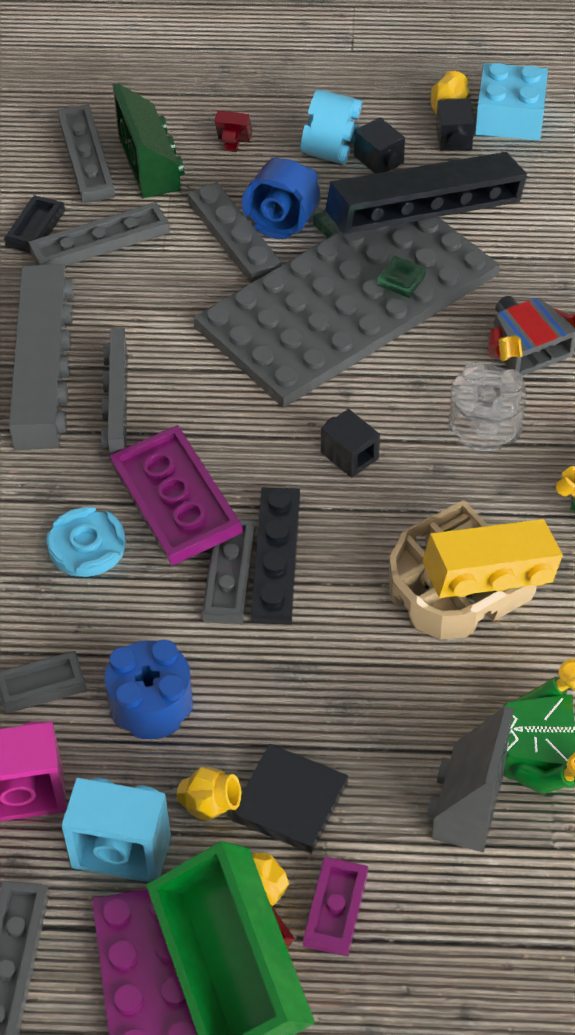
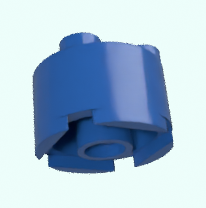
(281, 198)
(149, 688)

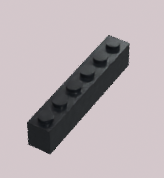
(424, 192)

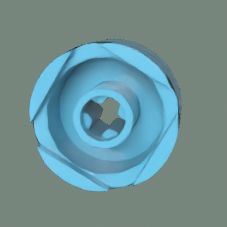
(330, 126)

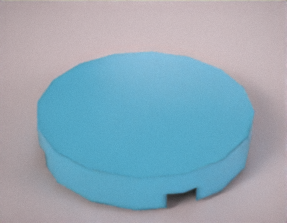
(86, 542)

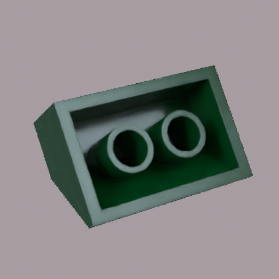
(147, 144)

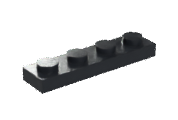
(276, 556)

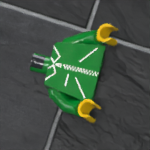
(544, 735)

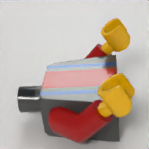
(530, 335)

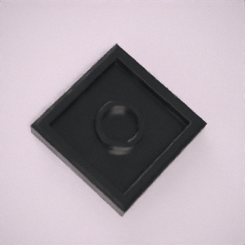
(290, 798)

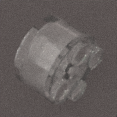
(487, 406)

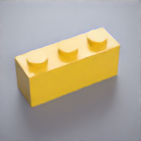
(491, 558)

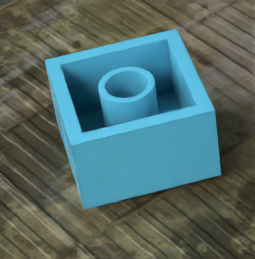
(511, 101)
(117, 829)

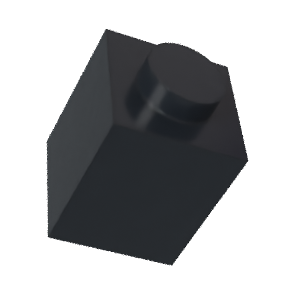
(455, 124)
(379, 146)
(350, 442)

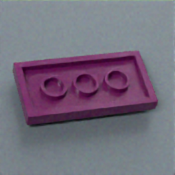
(175, 495)
(137, 969)

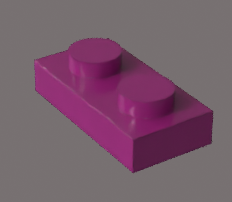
(335, 906)

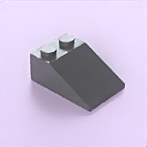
(471, 784)

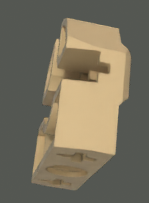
(446, 616)

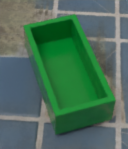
(228, 946)

